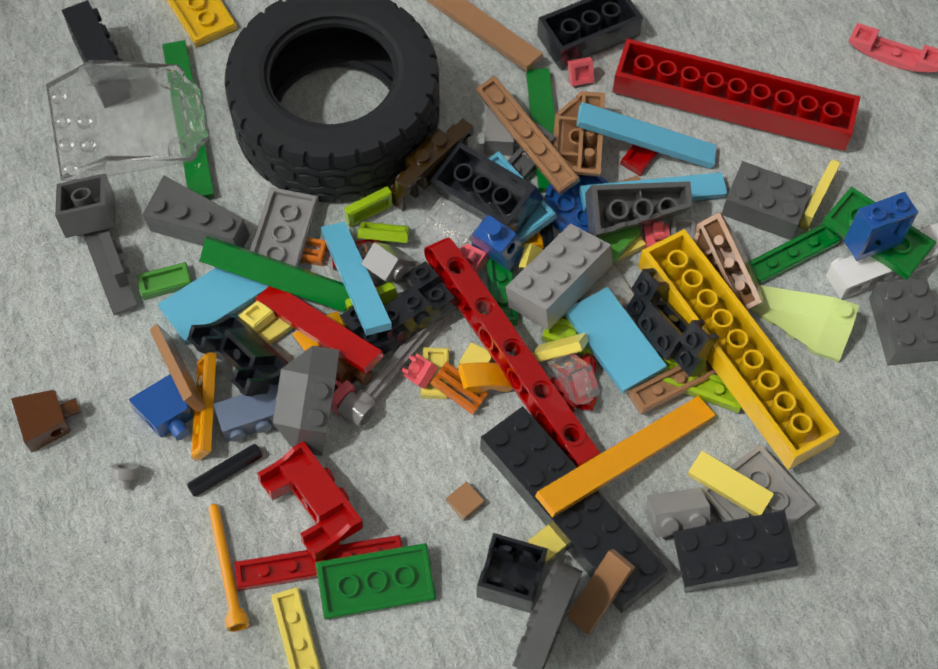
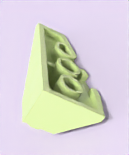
(813, 319)

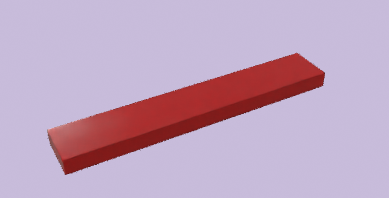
(321, 328)
(300, 565)

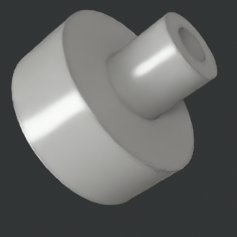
(125, 473)

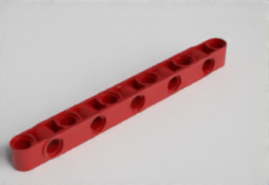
(501, 337)

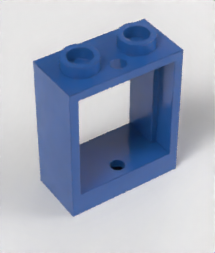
(882, 223)

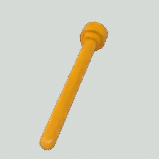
(236, 617)

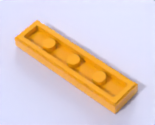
(204, 419)

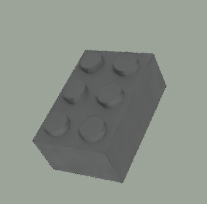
(766, 200)
(906, 321)

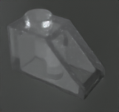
(575, 378)

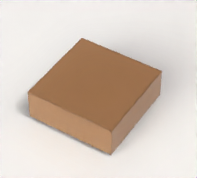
(465, 501)

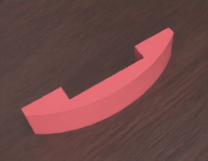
(893, 53)

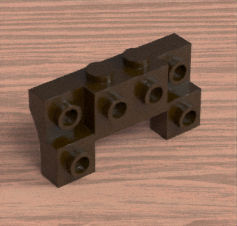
(426, 160)

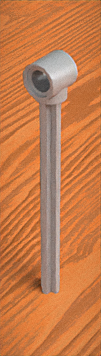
(360, 405)

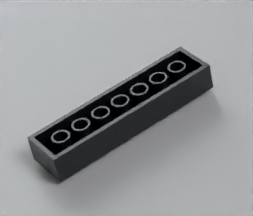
(588, 528)

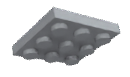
(765, 471)

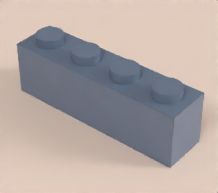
(246, 414)

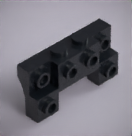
(409, 312)
(667, 328)
(254, 360)

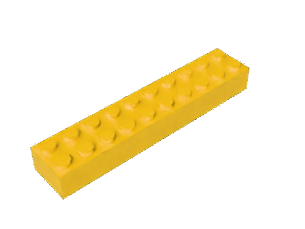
(743, 353)

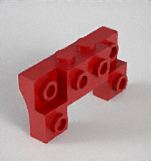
(318, 494)

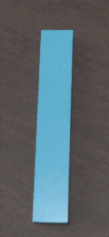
(646, 135)
(702, 186)
(356, 279)

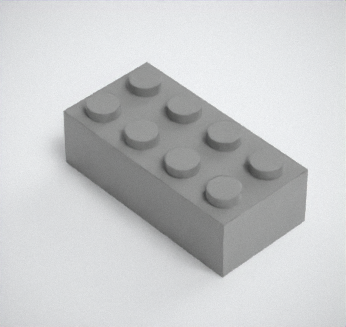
(559, 276)

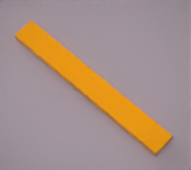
(624, 456)

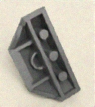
(306, 397)

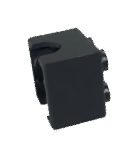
(511, 573)

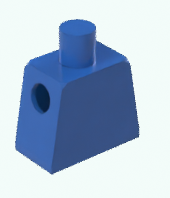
(495, 240)
(163, 408)

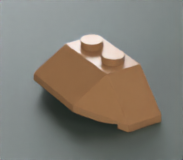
(577, 145)
(728, 258)

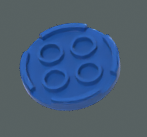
(569, 205)

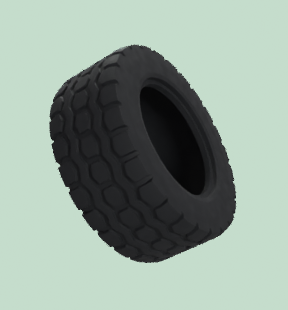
(322, 34)

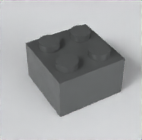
(85, 205)

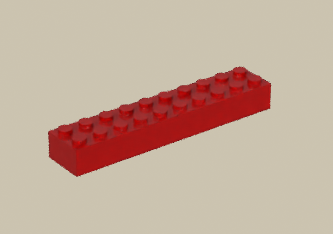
(736, 94)

